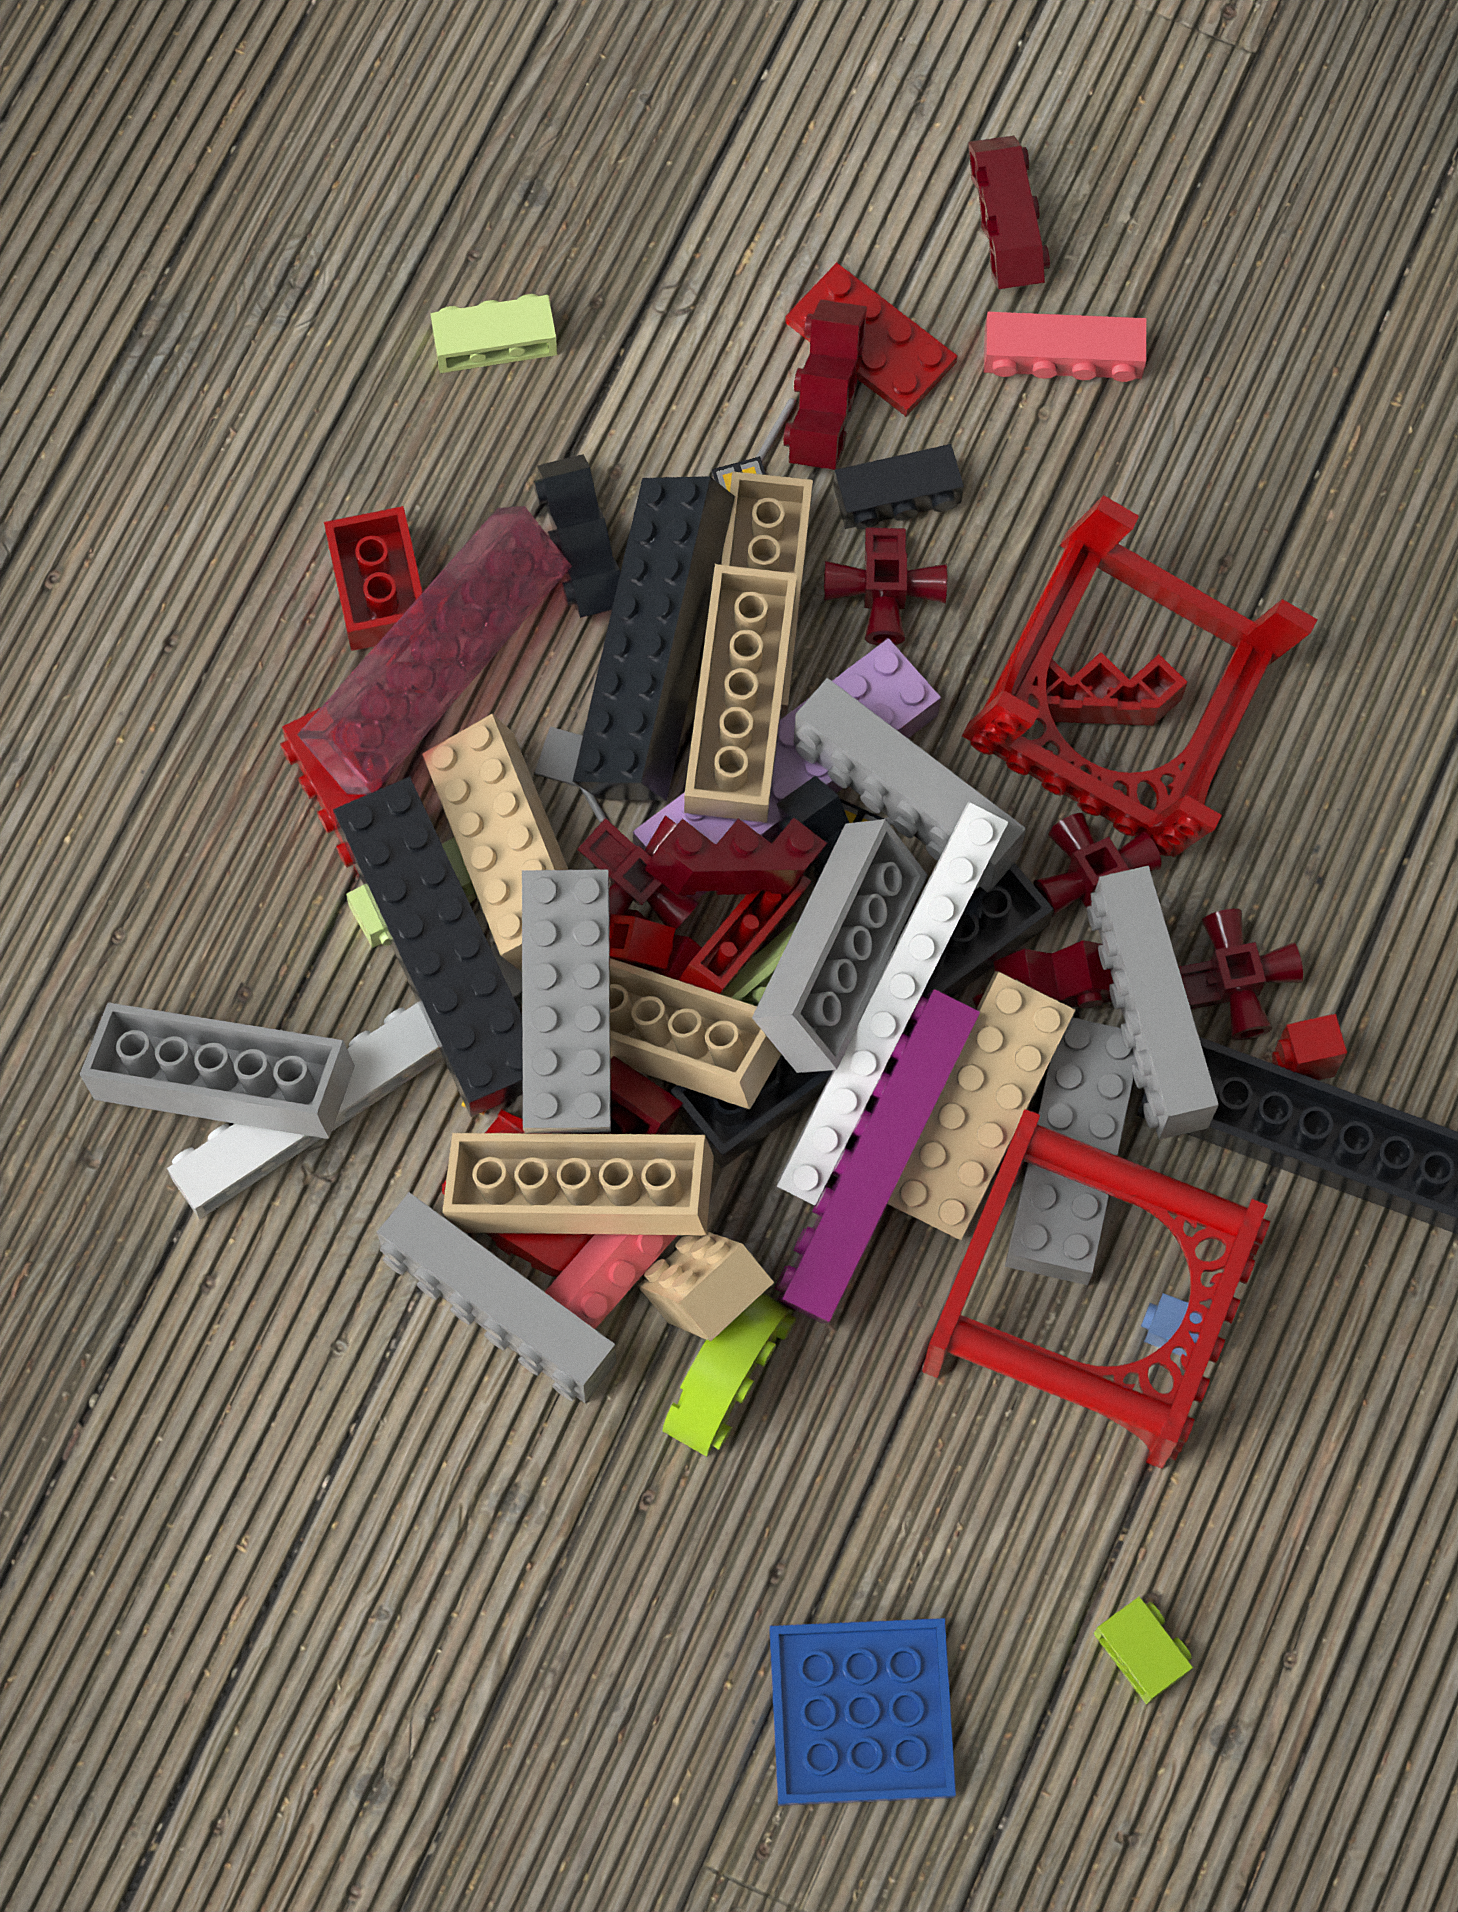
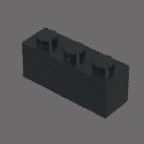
(898, 487)

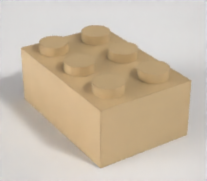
(704, 1283)

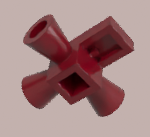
(885, 583)
(1091, 861)
(626, 863)
(1238, 974)

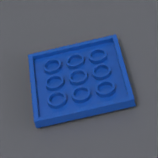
(861, 1712)

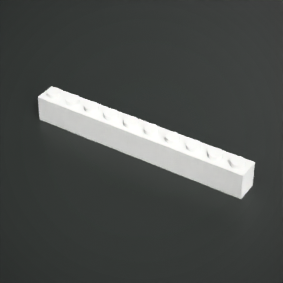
(892, 1002)
(382, 1061)

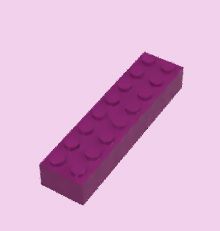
(876, 1158)

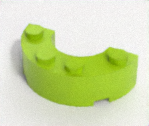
(723, 1373)

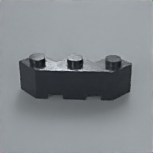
(579, 534)
(820, 812)

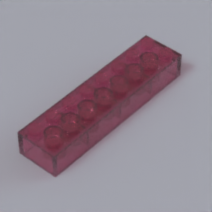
(434, 650)

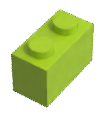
(1144, 1649)

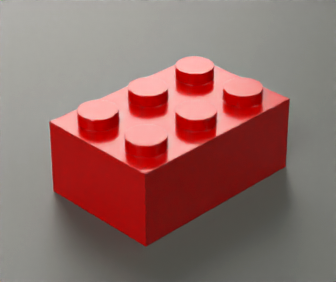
(373, 572)

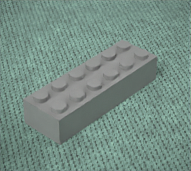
(895, 775)
(840, 946)
(566, 1001)
(1152, 1003)
(218, 1070)
(1087, 1100)
(496, 1299)

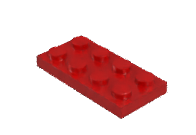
(898, 355)

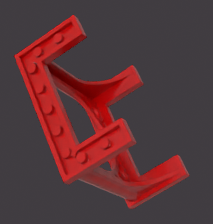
(998, 728)
(1150, 1415)

